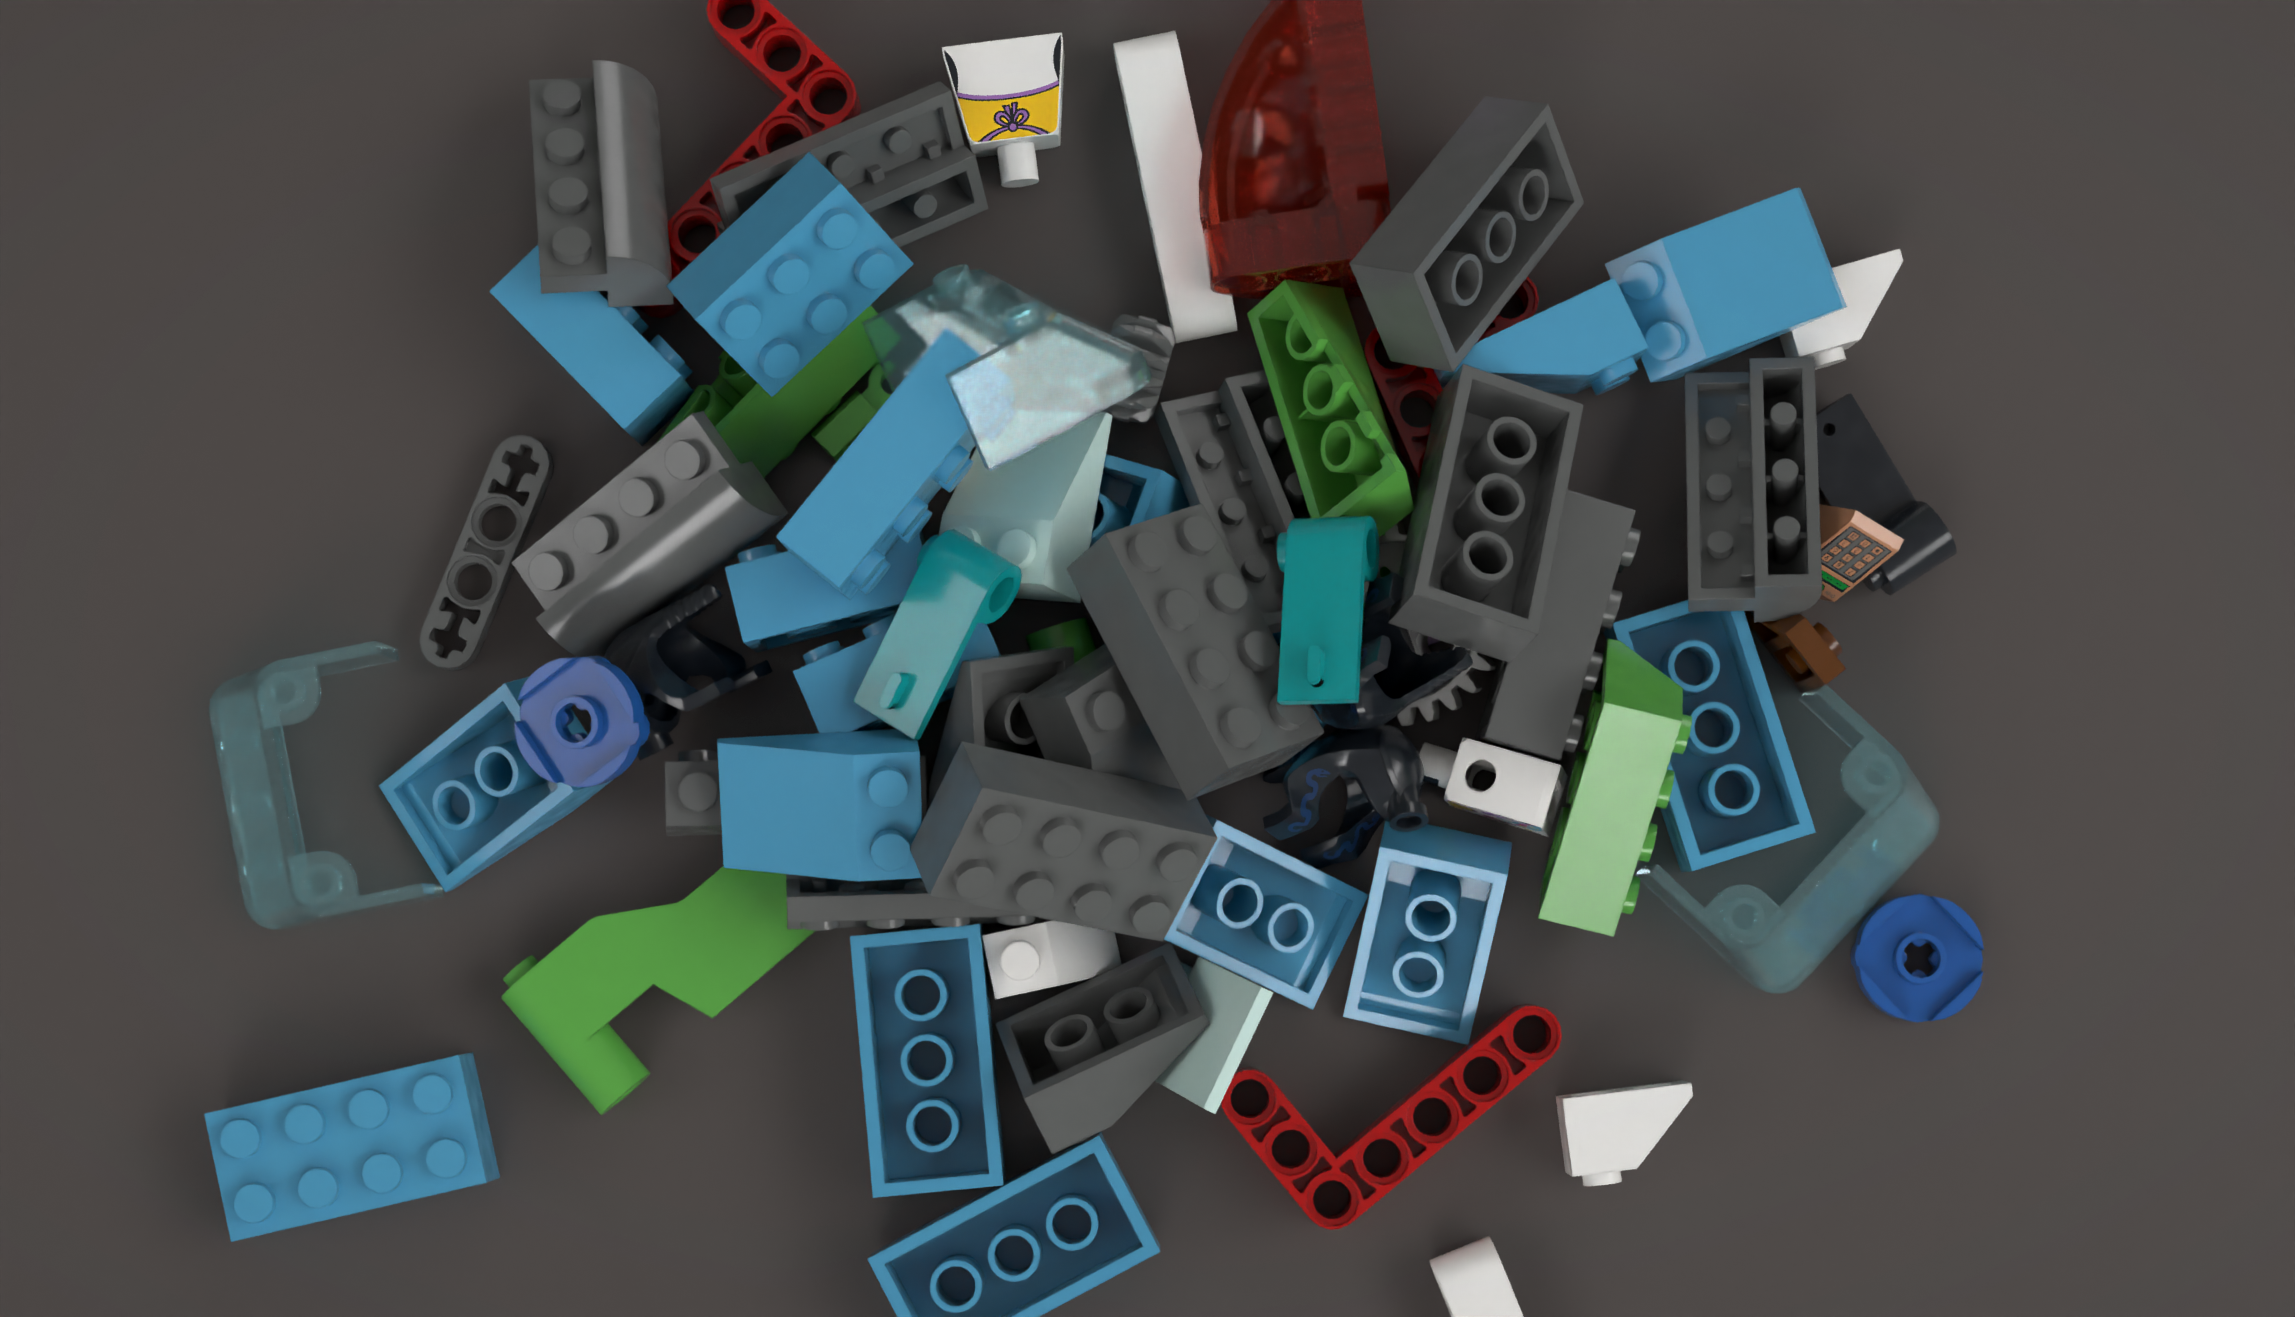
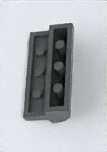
(895, 160)
(601, 186)
(1241, 469)
(1753, 489)
(647, 537)
(881, 904)

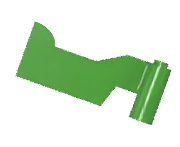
(693, 949)

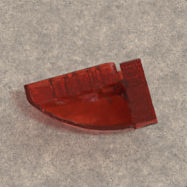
(1293, 153)

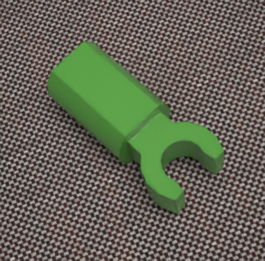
(852, 416)

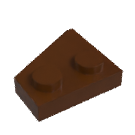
(1802, 650)

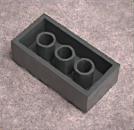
(1468, 233)
(1487, 514)
(1192, 649)
(1538, 692)
(1061, 842)

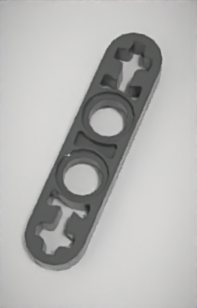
(496, 556)

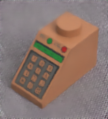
(1851, 549)

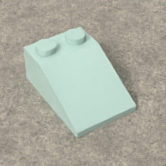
(1037, 507)
(1212, 1058)

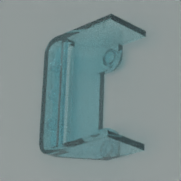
(1036, 363)
(277, 877)
(1785, 943)

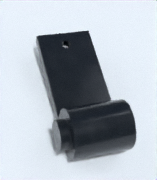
(1862, 477)

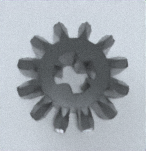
(1157, 345)

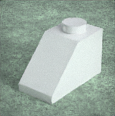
(1863, 288)
(1047, 956)
(1616, 1127)

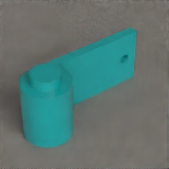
(950, 594)
(1323, 606)

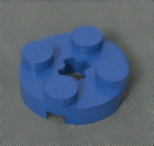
(616, 722)
(1955, 960)

